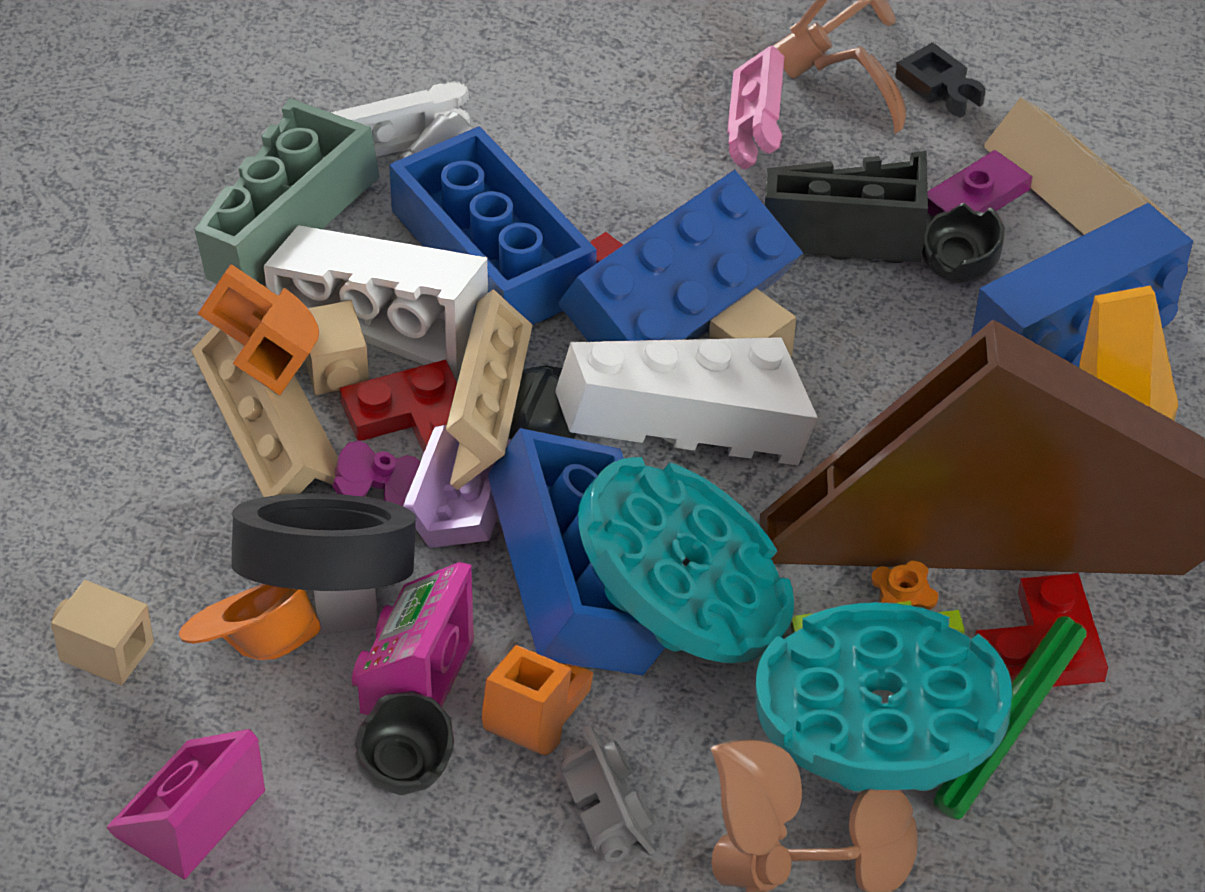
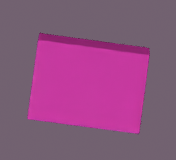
(193, 800)

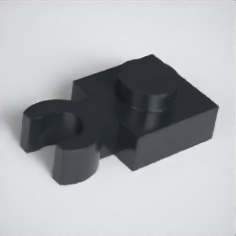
(937, 75)

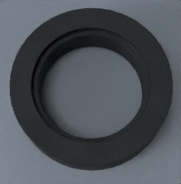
(323, 542)

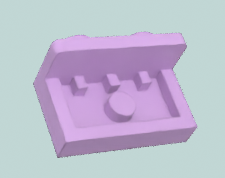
(441, 511)

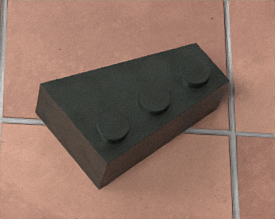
(854, 210)

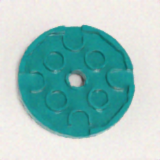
(642, 527)
(937, 725)

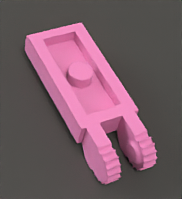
(755, 107)

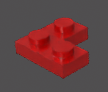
(400, 401)
(1043, 602)

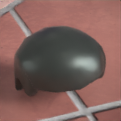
(963, 243)
(404, 743)

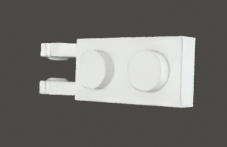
(402, 119)

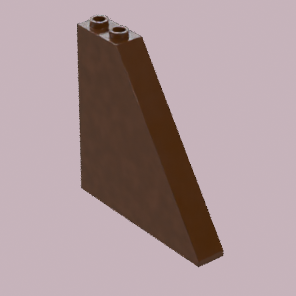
(1004, 468)

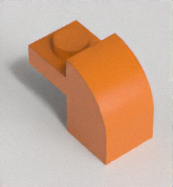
(272, 328)
(532, 699)

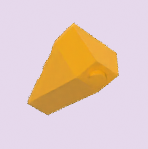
(1129, 348)

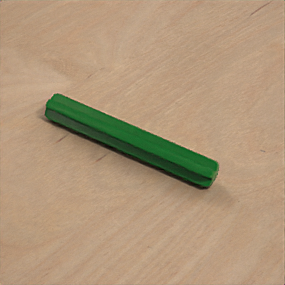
(1028, 692)

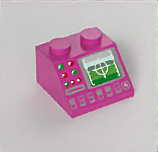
(419, 639)

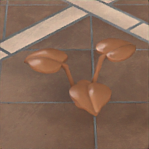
(809, 44)
(765, 791)

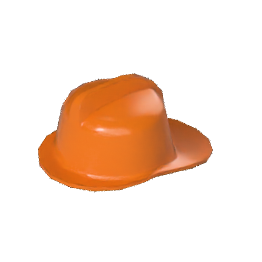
(257, 622)

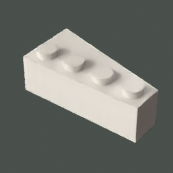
(403, 294)
(689, 394)

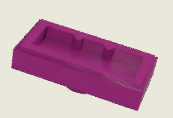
(982, 185)

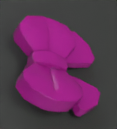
(361, 468)

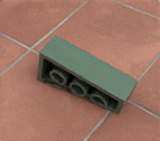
(300, 176)

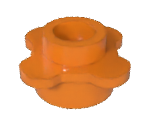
(912, 577)

